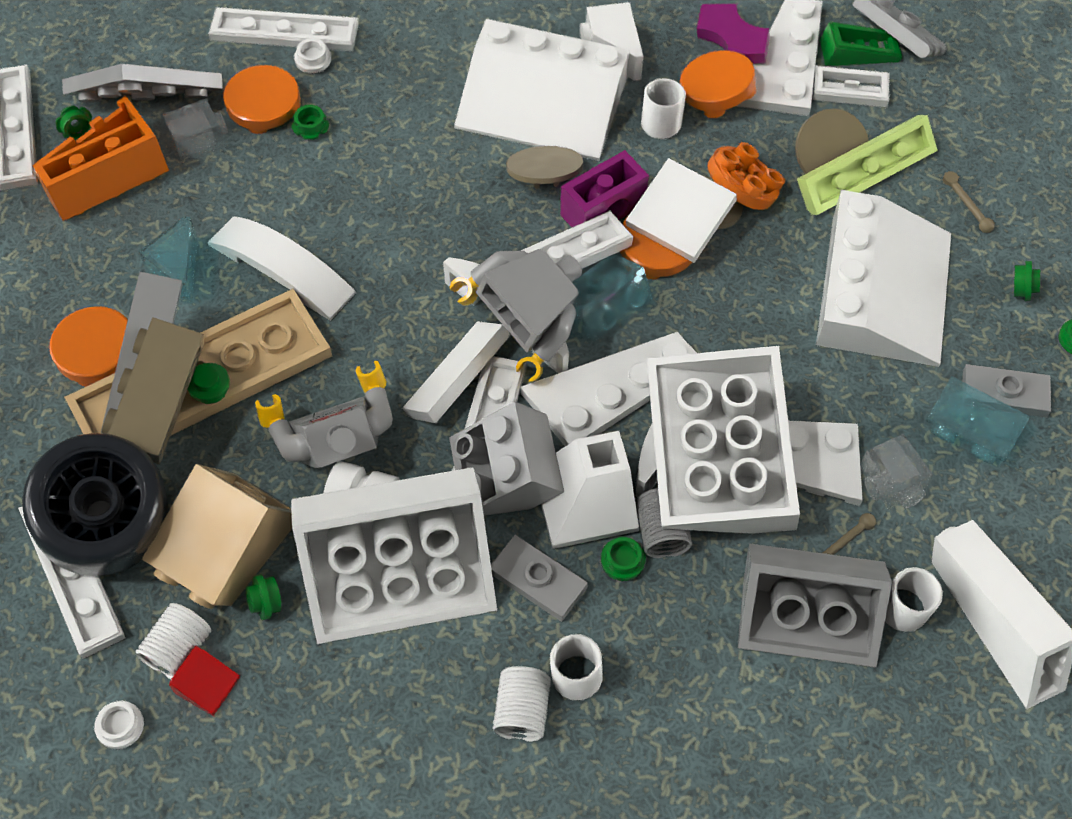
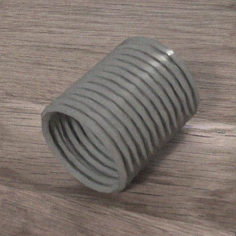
(651, 529)

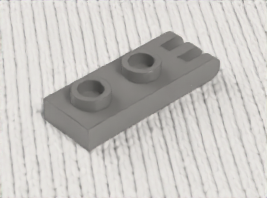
(902, 26)

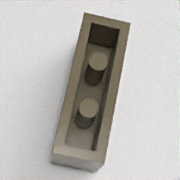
(155, 386)

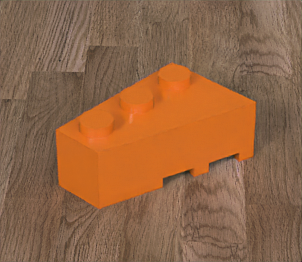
(102, 162)

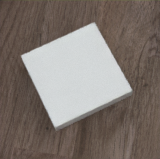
(681, 210)

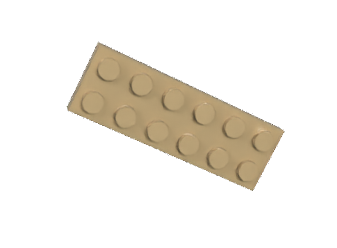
(254, 349)

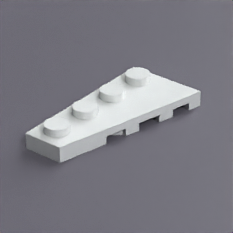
(789, 70)
(600, 392)
(827, 459)

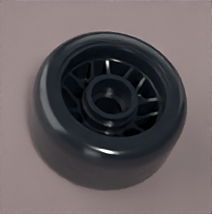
(75, 477)

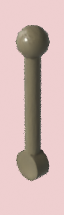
(985, 224)
(866, 522)

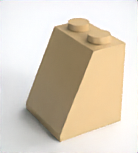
(217, 536)

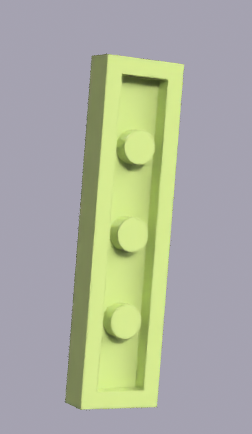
(867, 164)

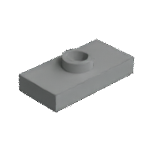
(1018, 389)
(538, 578)

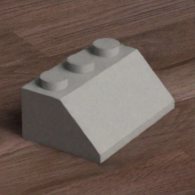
(813, 605)

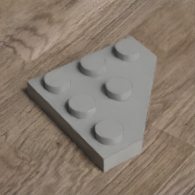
(141, 83)

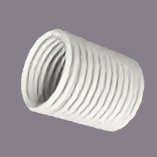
(663, 108)
(925, 587)
(173, 639)
(576, 646)
(522, 702)

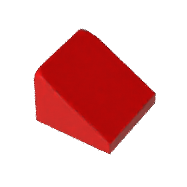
(203, 680)

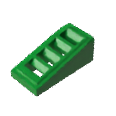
(839, 50)

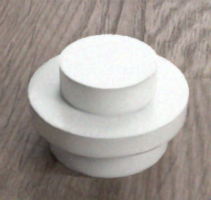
(312, 56)
(119, 725)

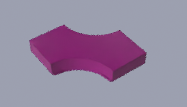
(726, 28)

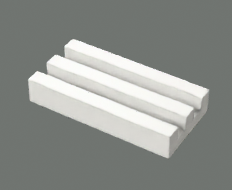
(850, 90)

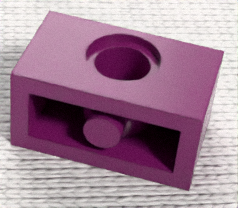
(609, 186)

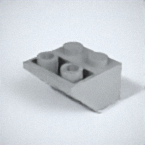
(510, 459)

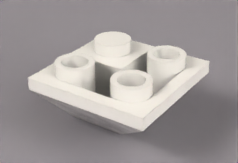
(596, 494)

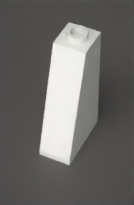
(1007, 613)

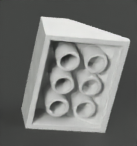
(542, 88)
(884, 281)
(723, 442)
(394, 554)

